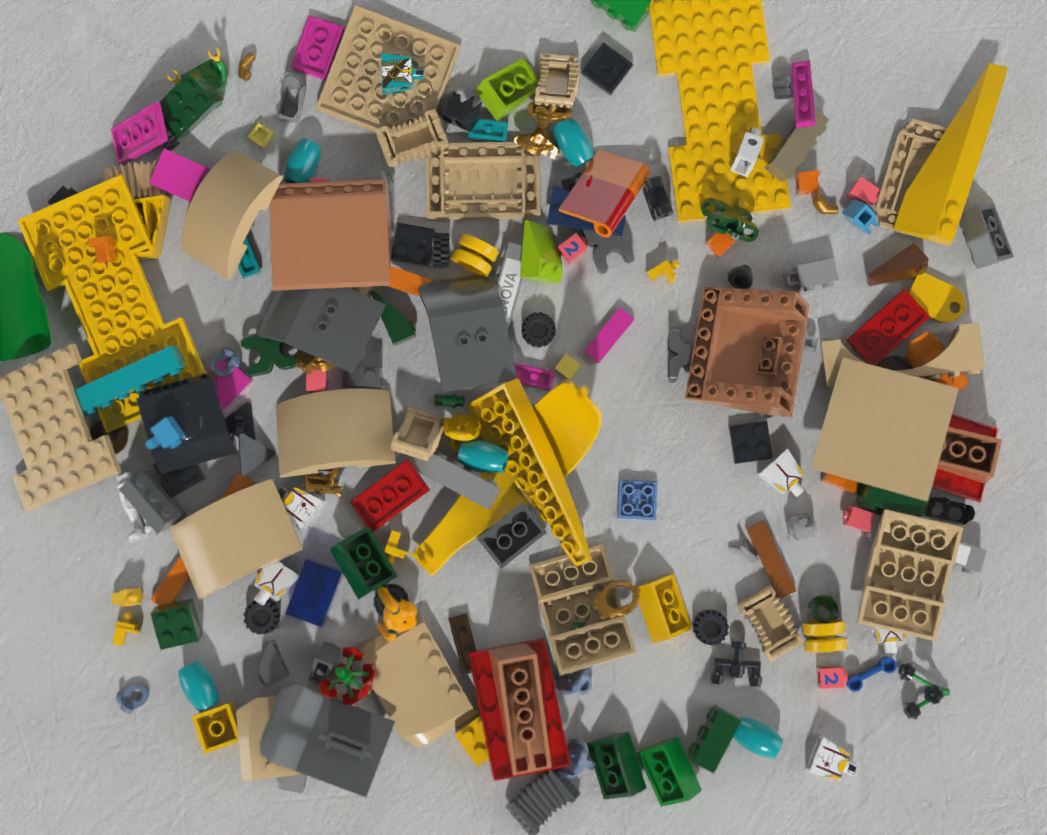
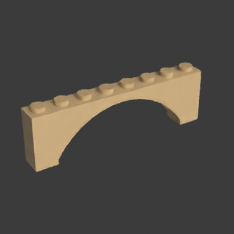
(960, 356)

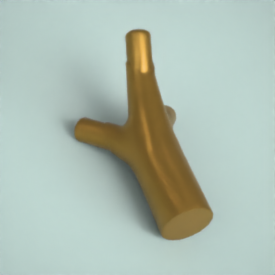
(334, 490)

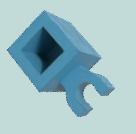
(860, 215)
(166, 433)

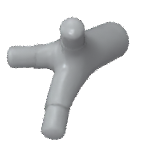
(743, 549)

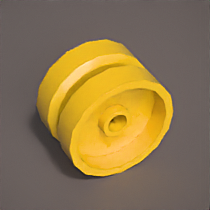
(474, 255)
(824, 636)

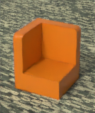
(807, 182)
(720, 243)
(104, 248)

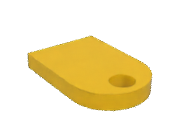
(936, 298)

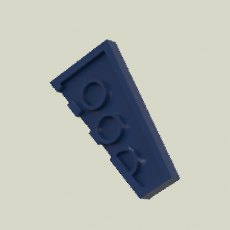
(561, 219)

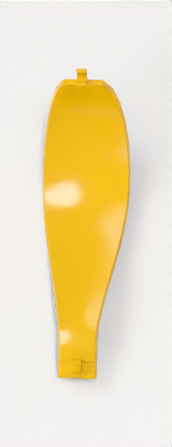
(570, 426)

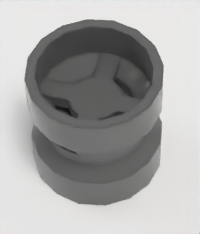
(783, 87)

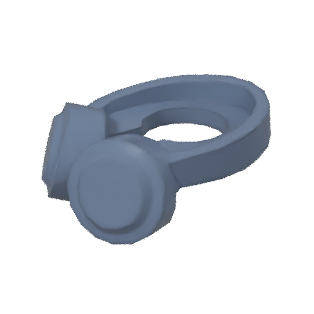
(234, 362)
(128, 707)

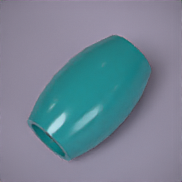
(573, 142)
(302, 162)
(483, 456)
(198, 686)
(758, 738)

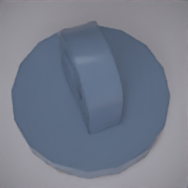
(573, 681)
(577, 755)

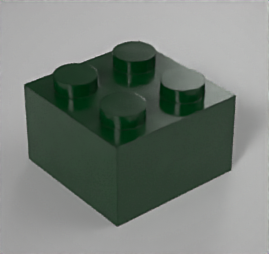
(176, 624)

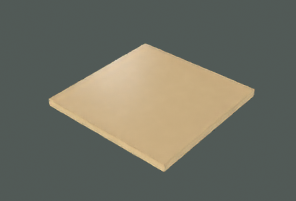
(355, 77)
(885, 429)

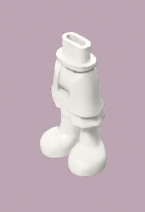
(139, 531)

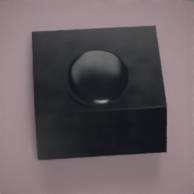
(198, 413)

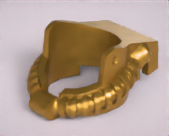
(546, 114)
(538, 142)
(307, 362)
(321, 483)
(603, 604)

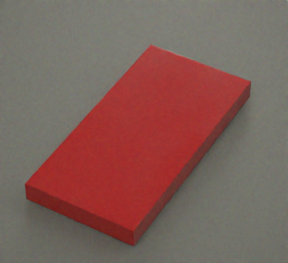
(888, 328)
(389, 495)

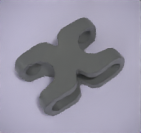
(606, 246)
(681, 350)

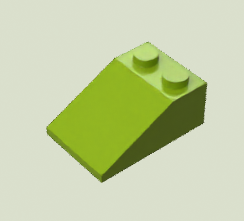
(508, 89)
(540, 255)

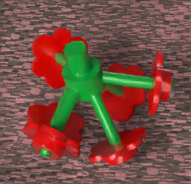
(346, 675)

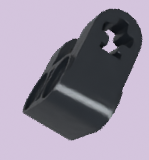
(657, 198)

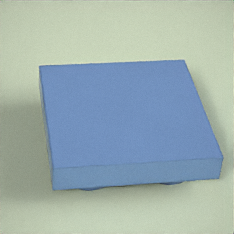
(637, 499)

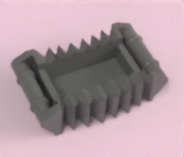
(541, 799)

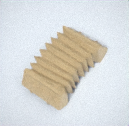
(557, 80)
(412, 139)
(137, 179)
(419, 434)
(771, 623)

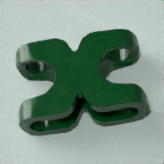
(729, 220)
(270, 354)

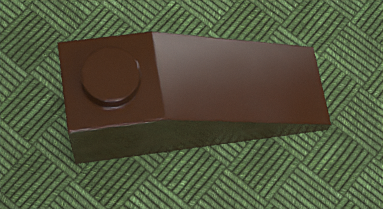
(900, 267)

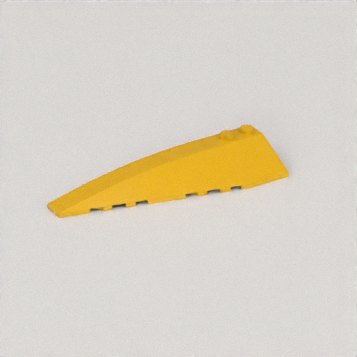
(941, 187)
(512, 424)

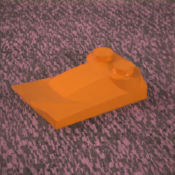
(925, 349)

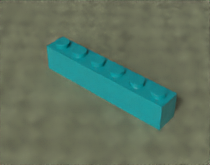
(130, 379)

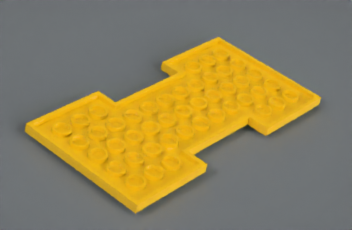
(712, 55)
(109, 296)

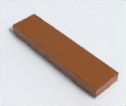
(771, 559)

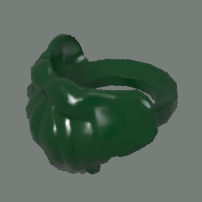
(827, 602)

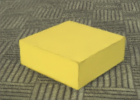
(261, 135)
(567, 366)

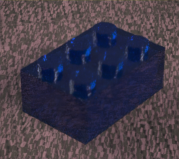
(314, 592)

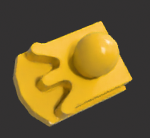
(666, 269)
(391, 547)
(127, 597)
(123, 627)

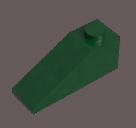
(395, 322)

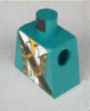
(398, 73)

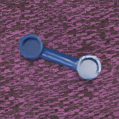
(855, 682)

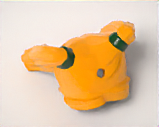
(395, 614)

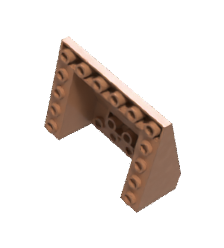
(331, 235)
(748, 349)

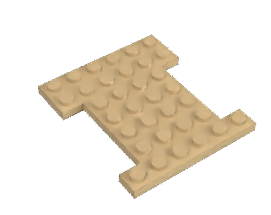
(53, 431)

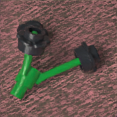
(932, 692)

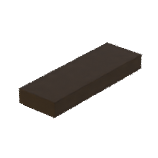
(463, 640)

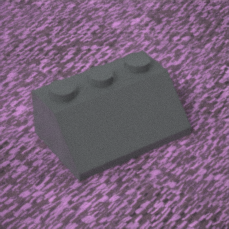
(985, 236)
(152, 500)
(512, 535)

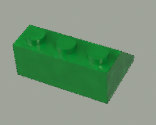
(628, 12)
(669, 772)

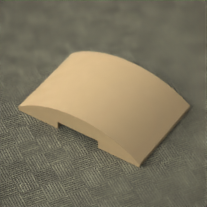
(226, 210)
(334, 431)
(235, 537)
(908, 574)
(567, 598)

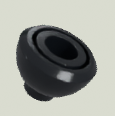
(740, 277)

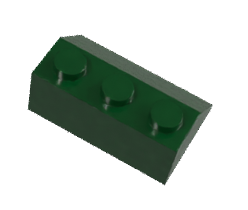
(616, 766)

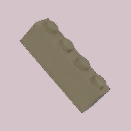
(794, 148)

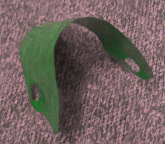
(22, 312)

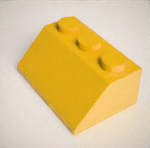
(663, 608)

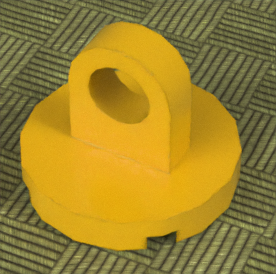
(461, 428)

